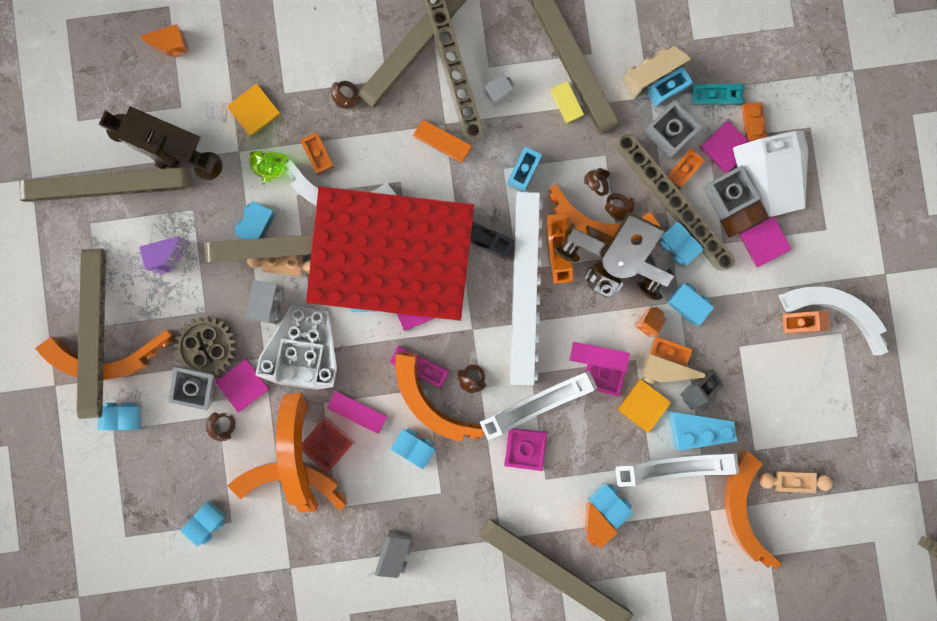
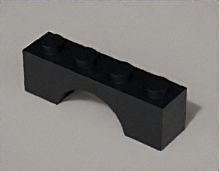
(491, 241)

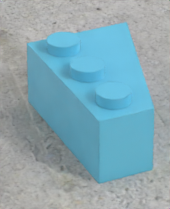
(699, 431)

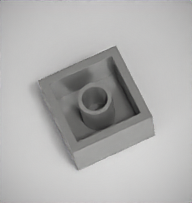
(672, 129)
(731, 192)
(265, 302)

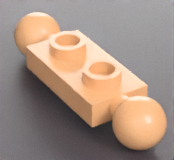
(281, 265)
(796, 482)

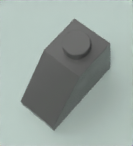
(702, 390)

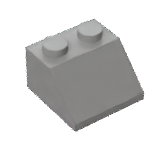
(192, 388)
(393, 555)

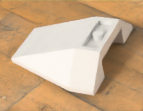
(777, 170)
(300, 351)

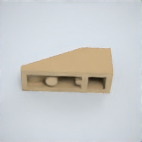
(661, 370)

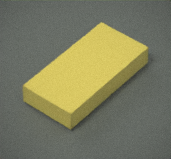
(567, 102)

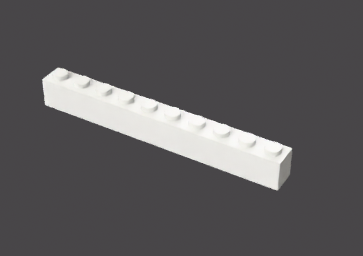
(525, 288)

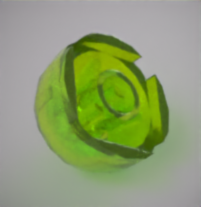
(268, 165)

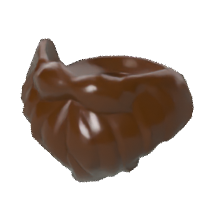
(342, 101)
(592, 180)
(619, 213)
(469, 384)
(223, 436)

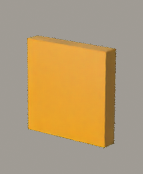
(253, 110)
(644, 406)

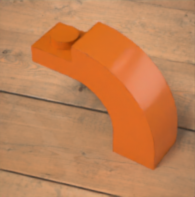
(560, 269)

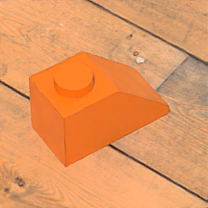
(167, 40)
(651, 322)
(806, 322)
(597, 527)

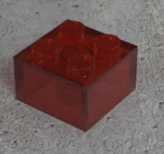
(326, 444)

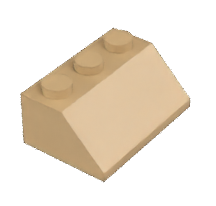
(652, 70)

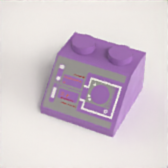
(164, 254)

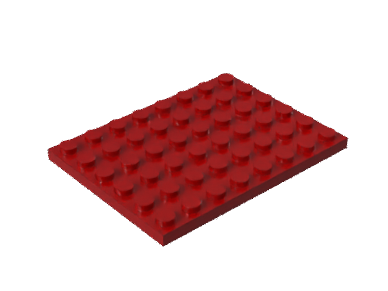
(389, 253)

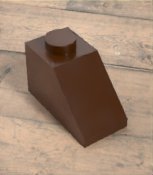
(744, 219)

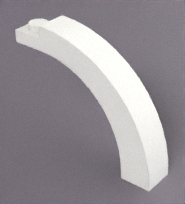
(310, 192)
(845, 303)
(537, 404)
(676, 466)

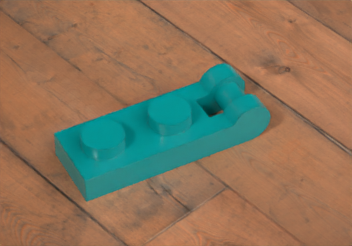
(717, 94)

